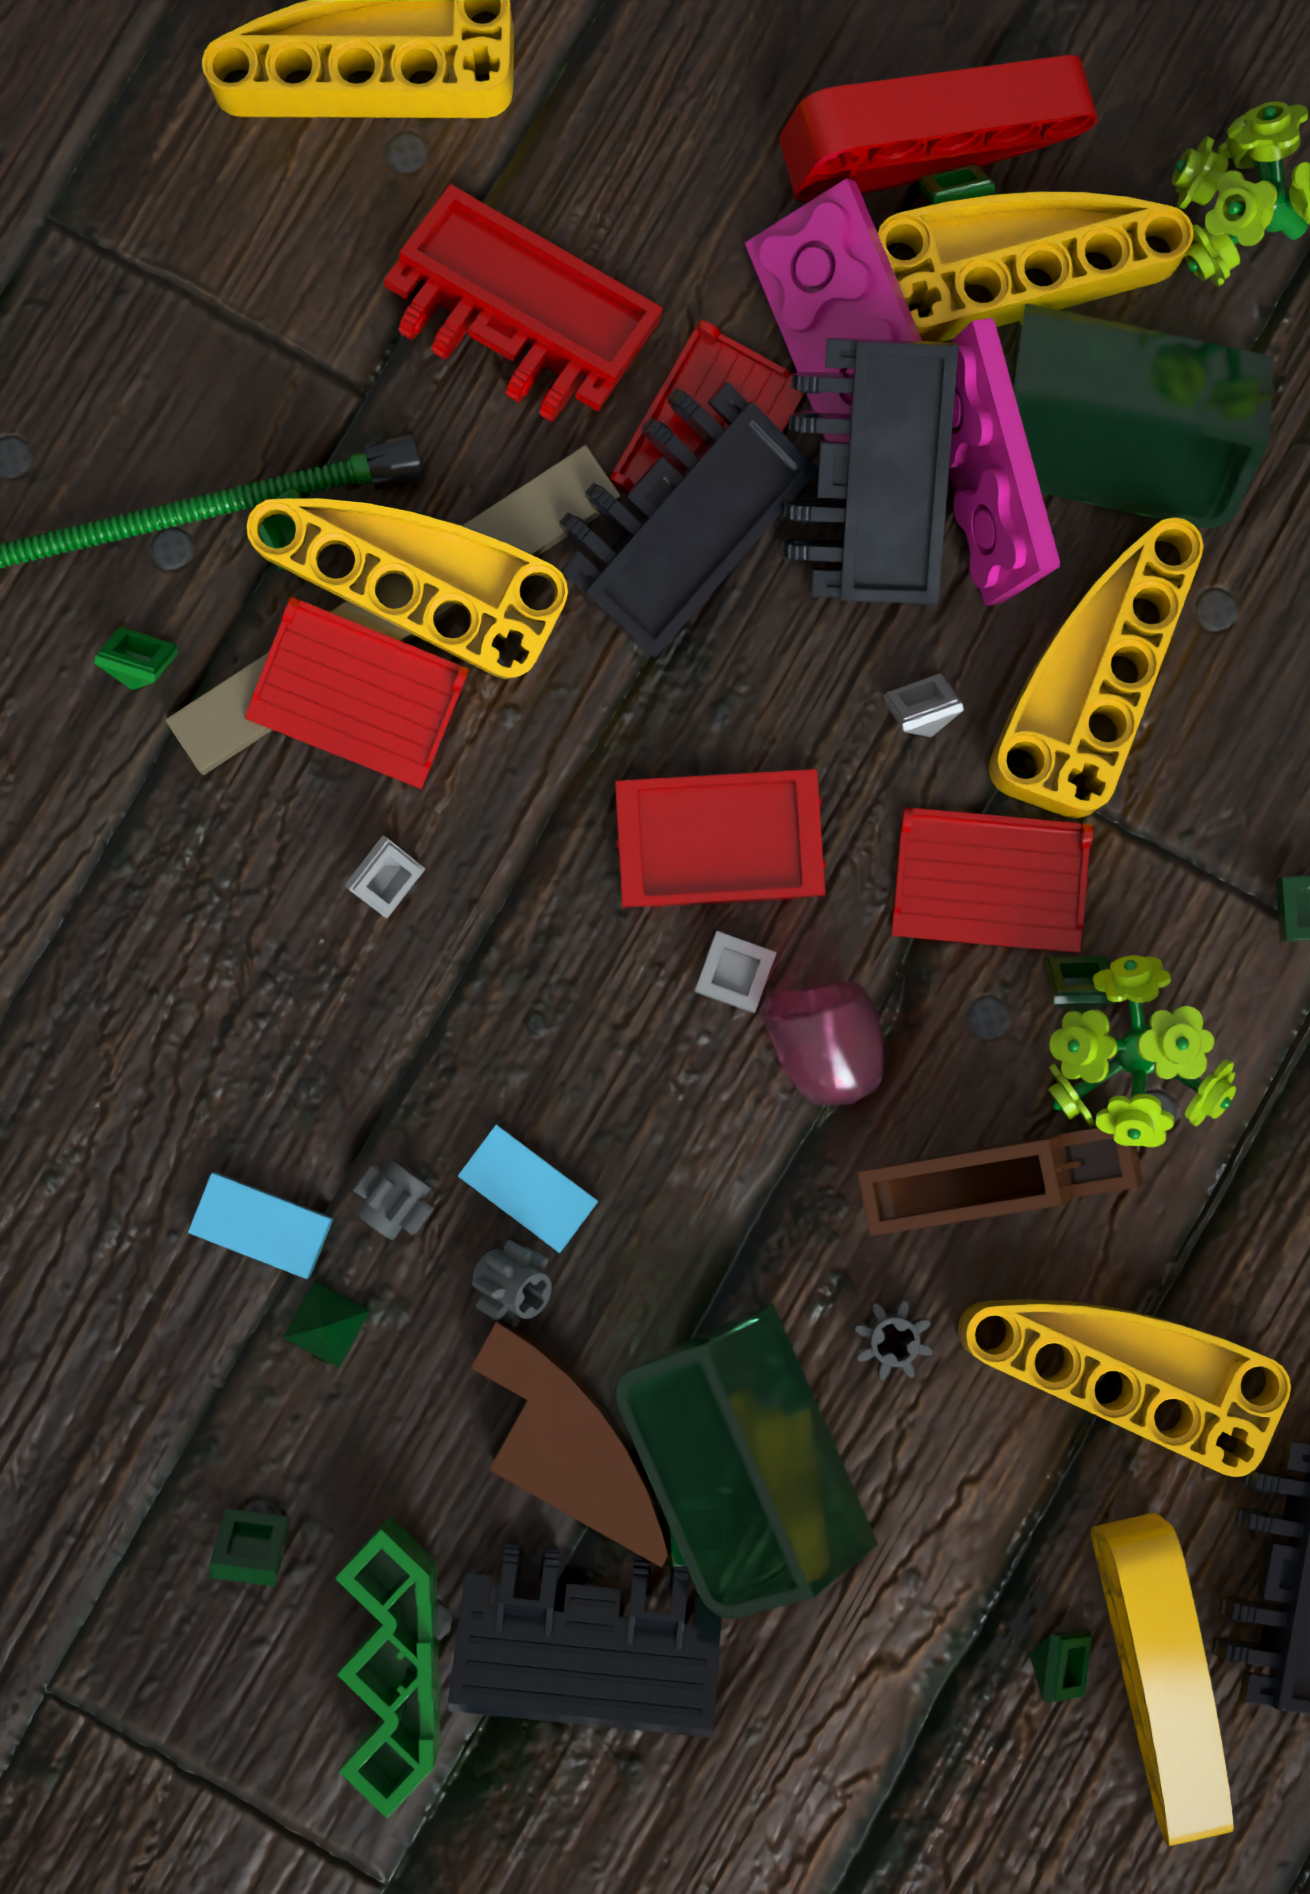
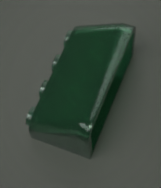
(1140, 416)
(745, 1467)

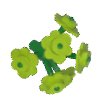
(1168, 1046)

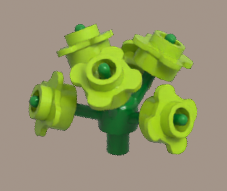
(1243, 207)

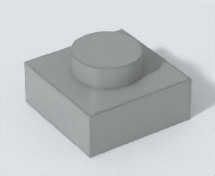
(735, 972)

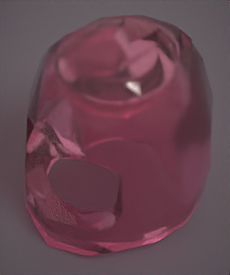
(835, 1049)

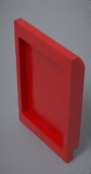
(720, 838)

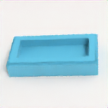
(528, 1188)
(260, 1225)

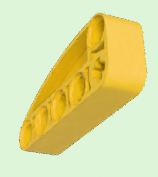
(372, 36)
(1003, 235)
(439, 561)
(1078, 681)
(1155, 1364)
(1165, 1675)

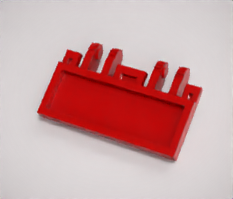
(523, 294)

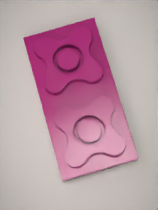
(830, 281)
(994, 473)

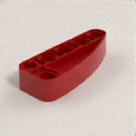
(931, 123)

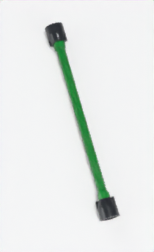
(384, 463)

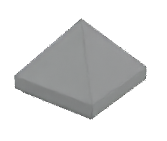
(924, 705)
(384, 876)

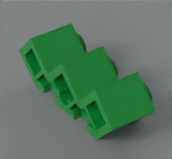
(394, 1666)

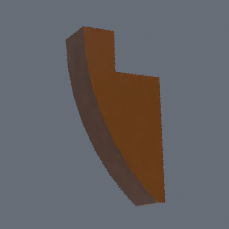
(996, 1180)
(569, 1445)

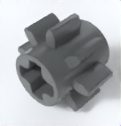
(393, 1199)
(512, 1283)
(910, 1342)

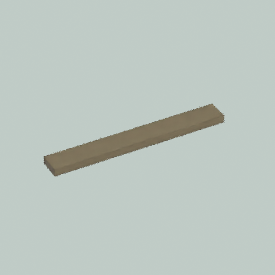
(528, 519)

